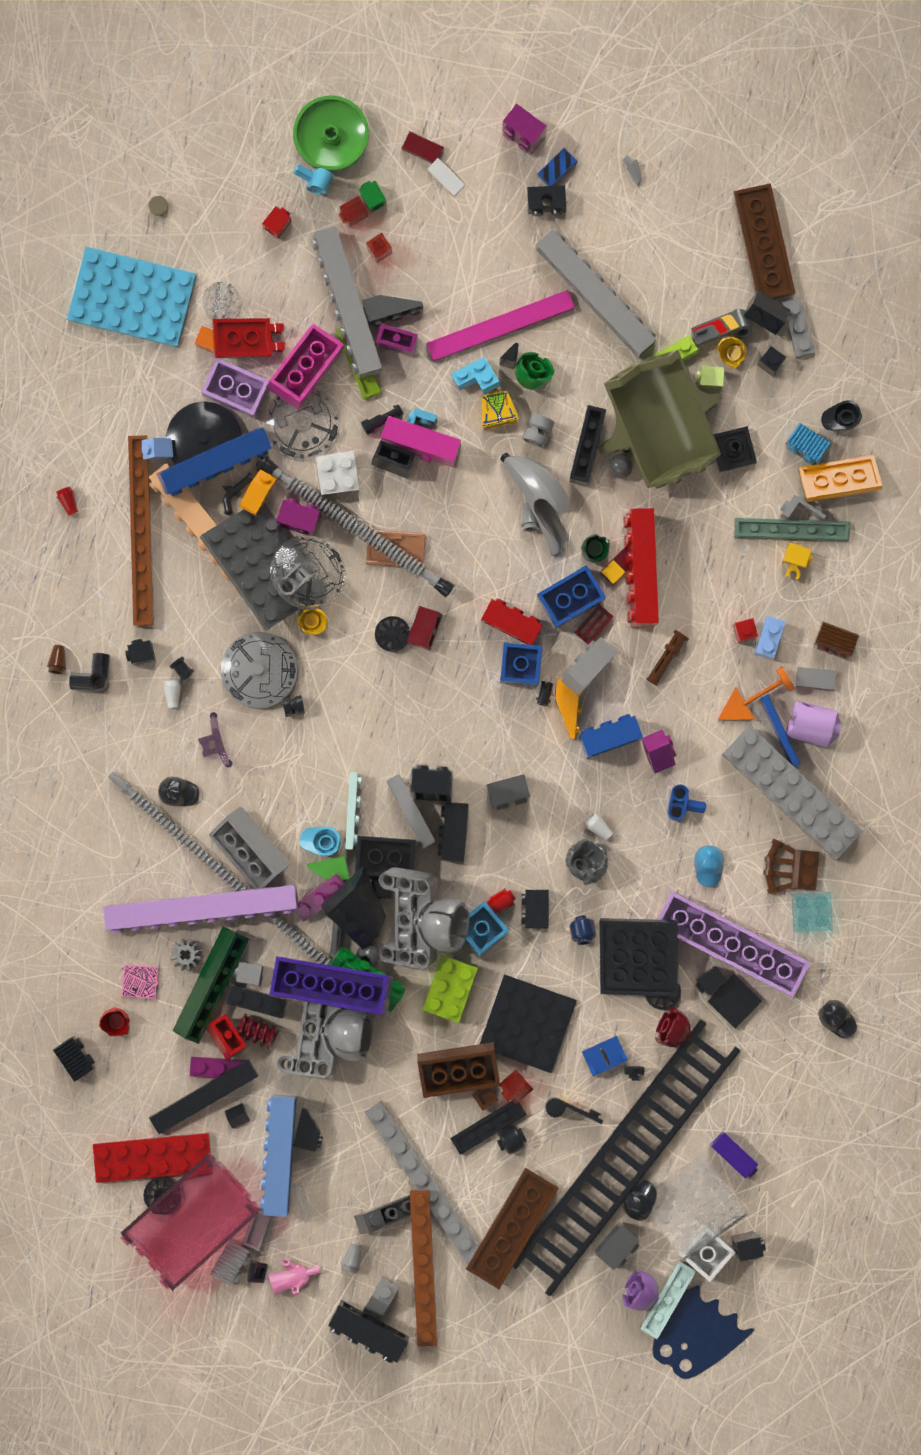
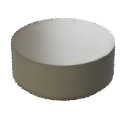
(158, 205)

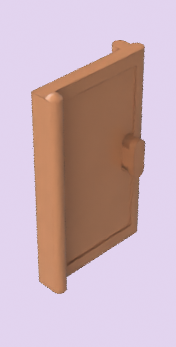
(409, 542)

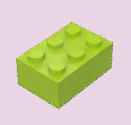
(450, 988)

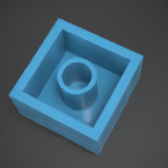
(484, 930)

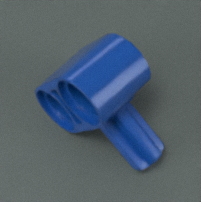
(684, 804)

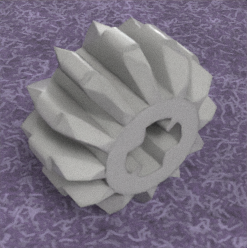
(186, 961)

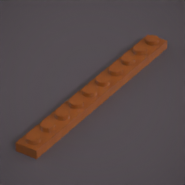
(140, 533)

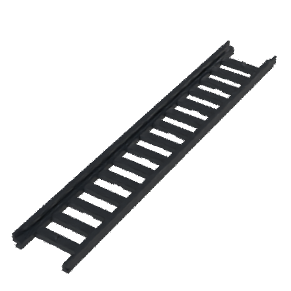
(609, 1145)

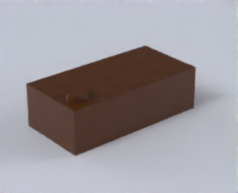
(458, 1070)

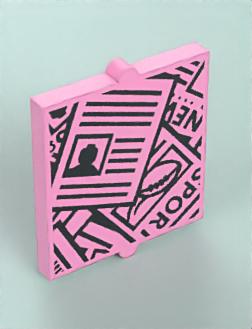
(140, 981)

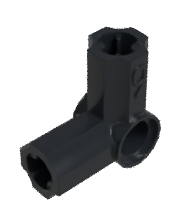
(86, 681)

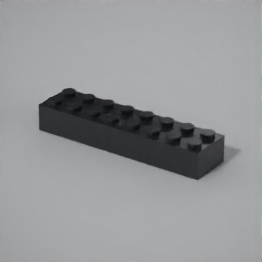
(431, 783)

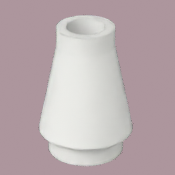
(172, 692)
(598, 826)

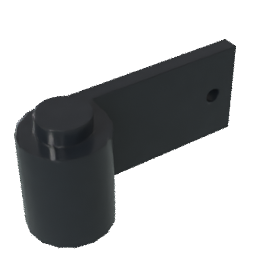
(555, 1108)

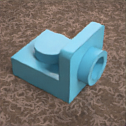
(425, 417)

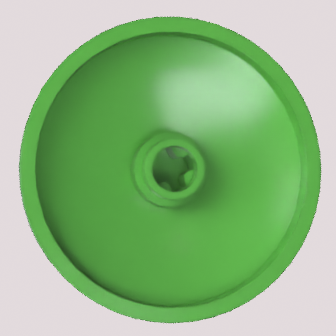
(331, 133)

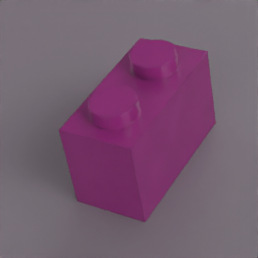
(397, 340)
(659, 751)

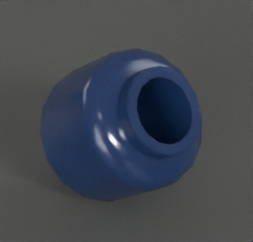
(582, 930)

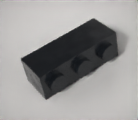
(453, 831)
(256, 1001)
(748, 1246)

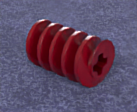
(257, 1032)

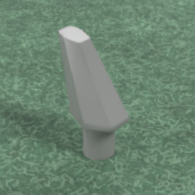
(633, 168)

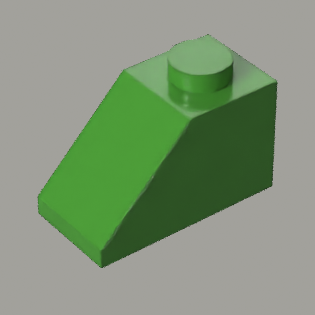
(329, 867)

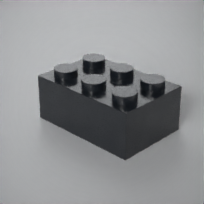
(382, 853)

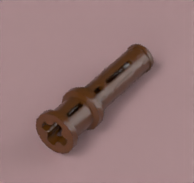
(672, 650)

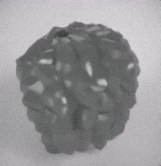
(587, 861)

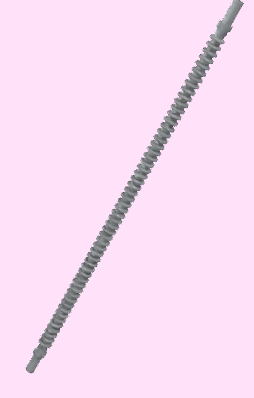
(127, 789)

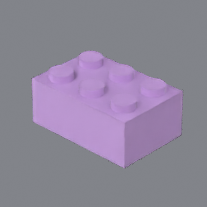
(235, 388)

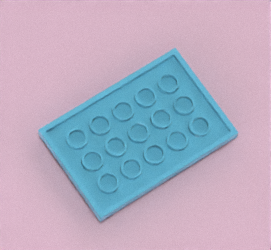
(131, 297)

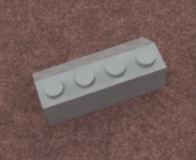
(249, 849)

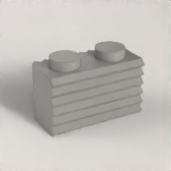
(230, 1262)

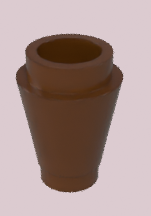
(57, 660)

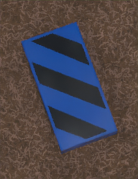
(557, 168)

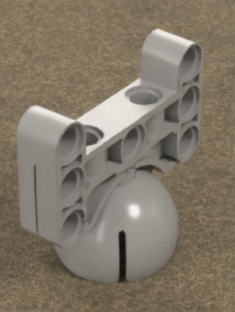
(429, 921)
(336, 1033)

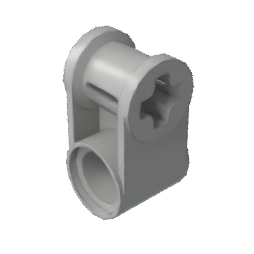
(296, 579)

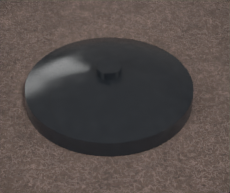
(199, 429)

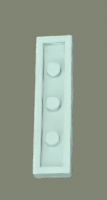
(353, 803)
(668, 1300)

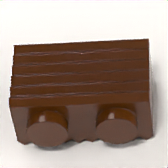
(836, 640)

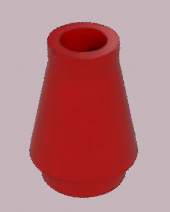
(67, 500)

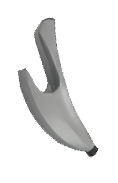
(542, 494)

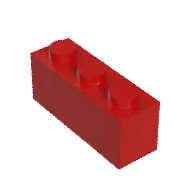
(512, 621)

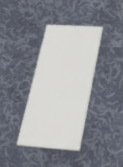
(445, 176)

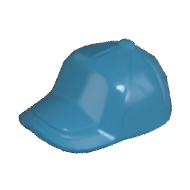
(709, 865)

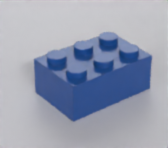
(571, 597)
(610, 736)

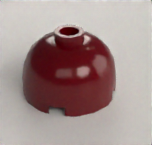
(673, 1028)

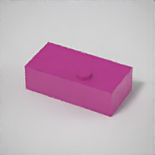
(305, 366)
(421, 441)

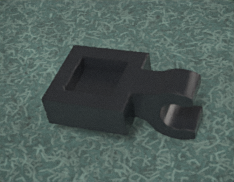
(634, 1072)

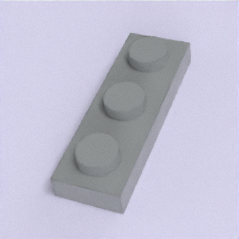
(799, 328)

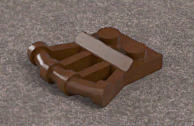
(803, 868)

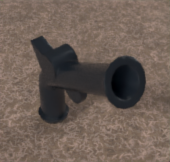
(234, 491)

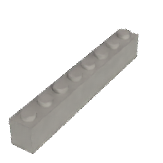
(595, 293)
(347, 303)

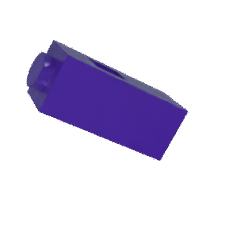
(734, 1155)

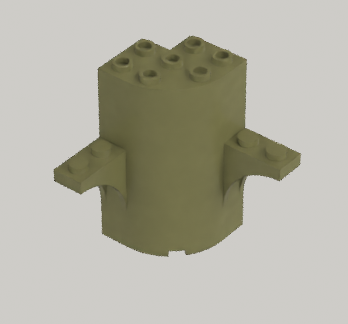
(662, 420)

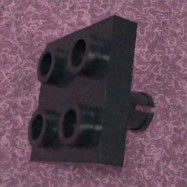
(735, 449)

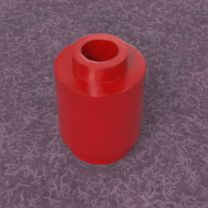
(501, 901)

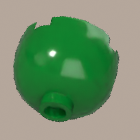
(533, 371)

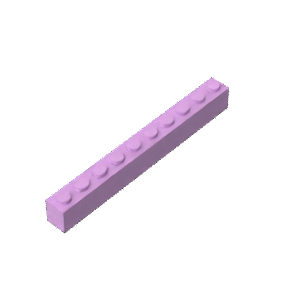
(201, 907)

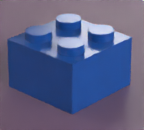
(521, 664)

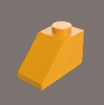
(258, 492)

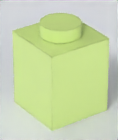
(710, 377)

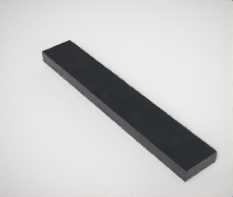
(203, 1096)

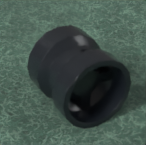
(293, 706)

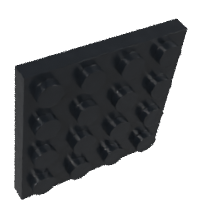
(638, 957)
(528, 1023)

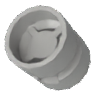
(538, 423)

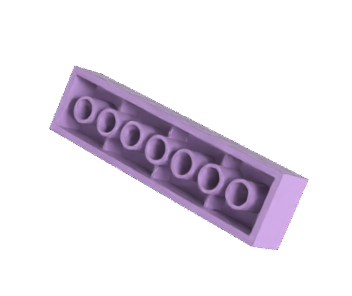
(735, 945)

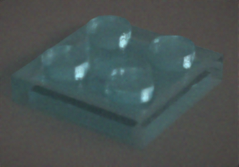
(812, 912)

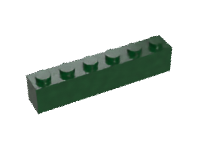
(210, 985)

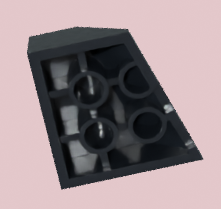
(356, 909)

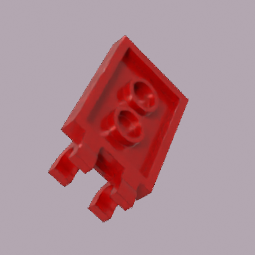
(246, 338)

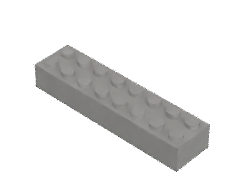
(792, 793)

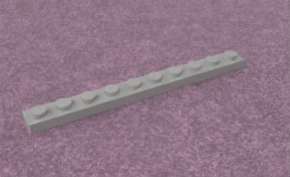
(422, 1180)

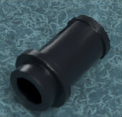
(544, 694)

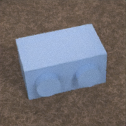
(769, 638)

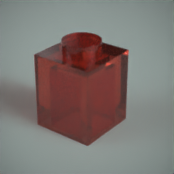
(353, 212)
(379, 248)
(515, 1087)

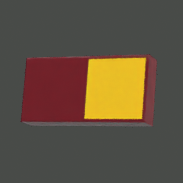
(616, 567)

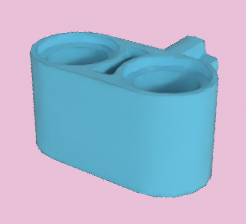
(318, 179)

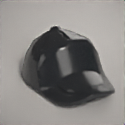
(841, 416)
(178, 792)
(837, 1019)
(640, 1201)

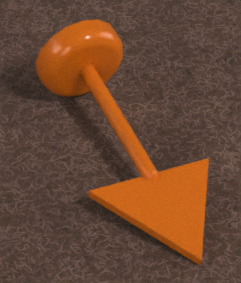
(737, 708)

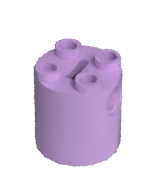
(814, 724)

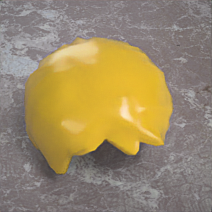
(732, 351)
(312, 621)

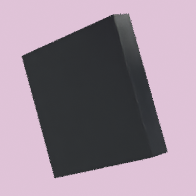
(734, 1001)

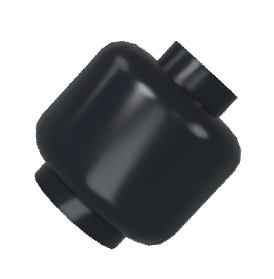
(512, 1140)

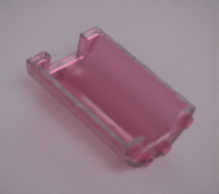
(191, 1221)

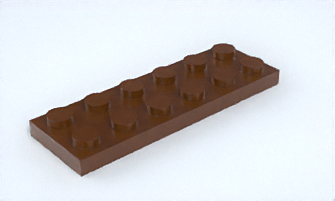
(764, 241)
(512, 1228)

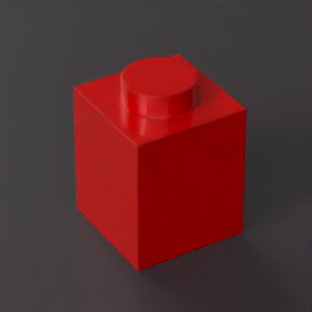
(277, 221)
(745, 630)

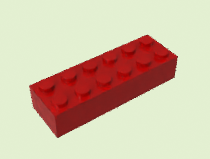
(642, 568)

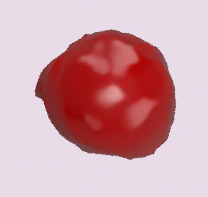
(115, 1022)

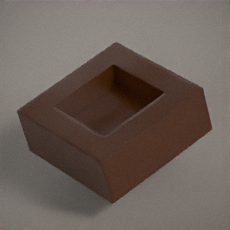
(485, 1098)

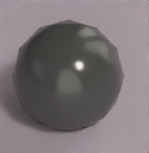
(621, 466)
(369, 954)

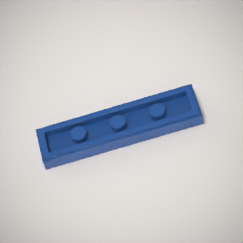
(779, 730)

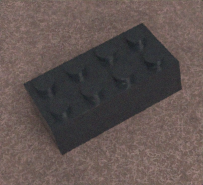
(368, 1331)

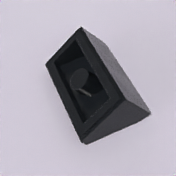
(509, 357)

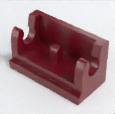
(424, 628)

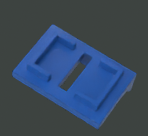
(613, 1051)

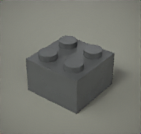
(508, 791)
(617, 1246)

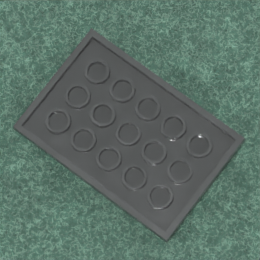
(245, 553)

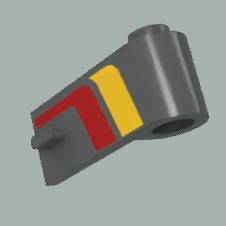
(729, 323)

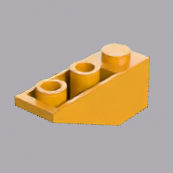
(568, 707)

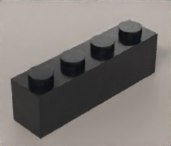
(587, 445)

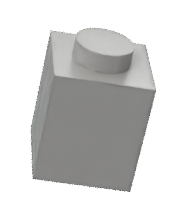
(248, 973)

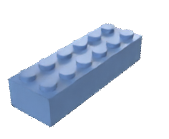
(279, 1155)

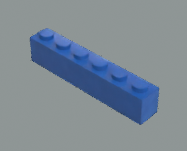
(213, 461)

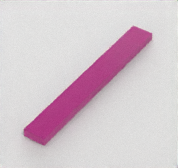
(500, 325)

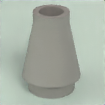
(529, 521)
(351, 1259)

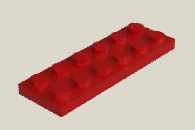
(149, 1157)

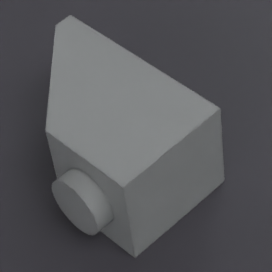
(381, 1298)

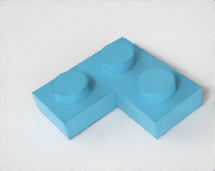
(476, 372)

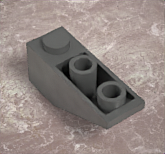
(384, 308)
(383, 1215)

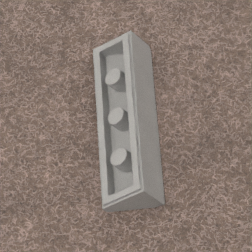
(411, 811)

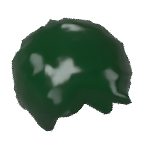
(595, 548)

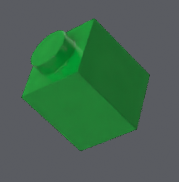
(372, 196)

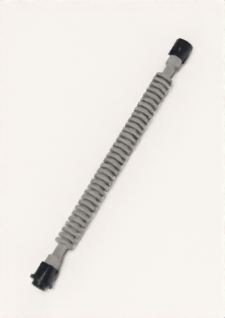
(443, 586)

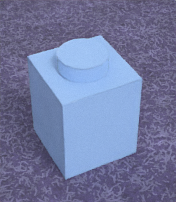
(157, 448)

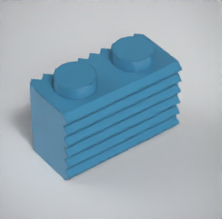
(807, 444)

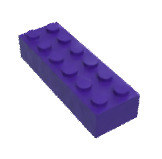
(331, 986)

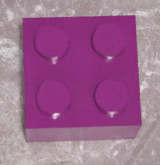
(523, 129)
(299, 517)

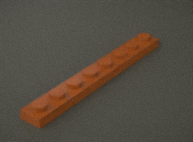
(423, 1267)

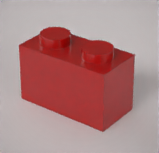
(226, 1037)

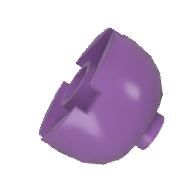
(641, 1291)

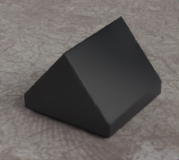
(237, 1115)
(256, 1272)

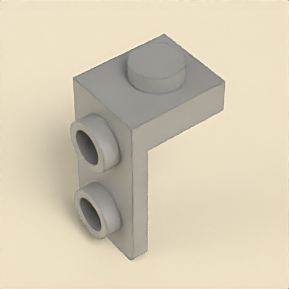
(788, 508)

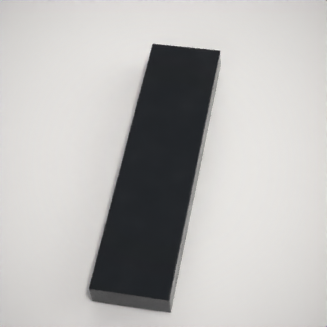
(487, 1126)

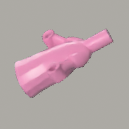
(293, 1278)

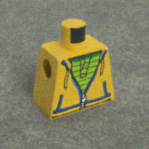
(497, 409)

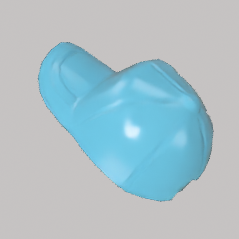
(320, 840)

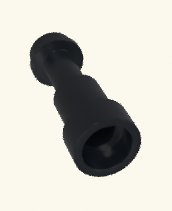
(379, 420)

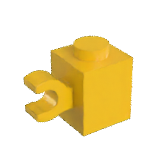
(796, 557)

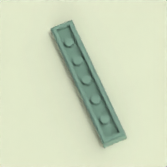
(791, 529)

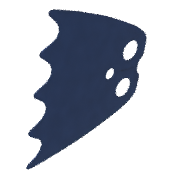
(703, 1330)

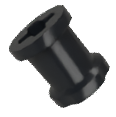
(182, 669)

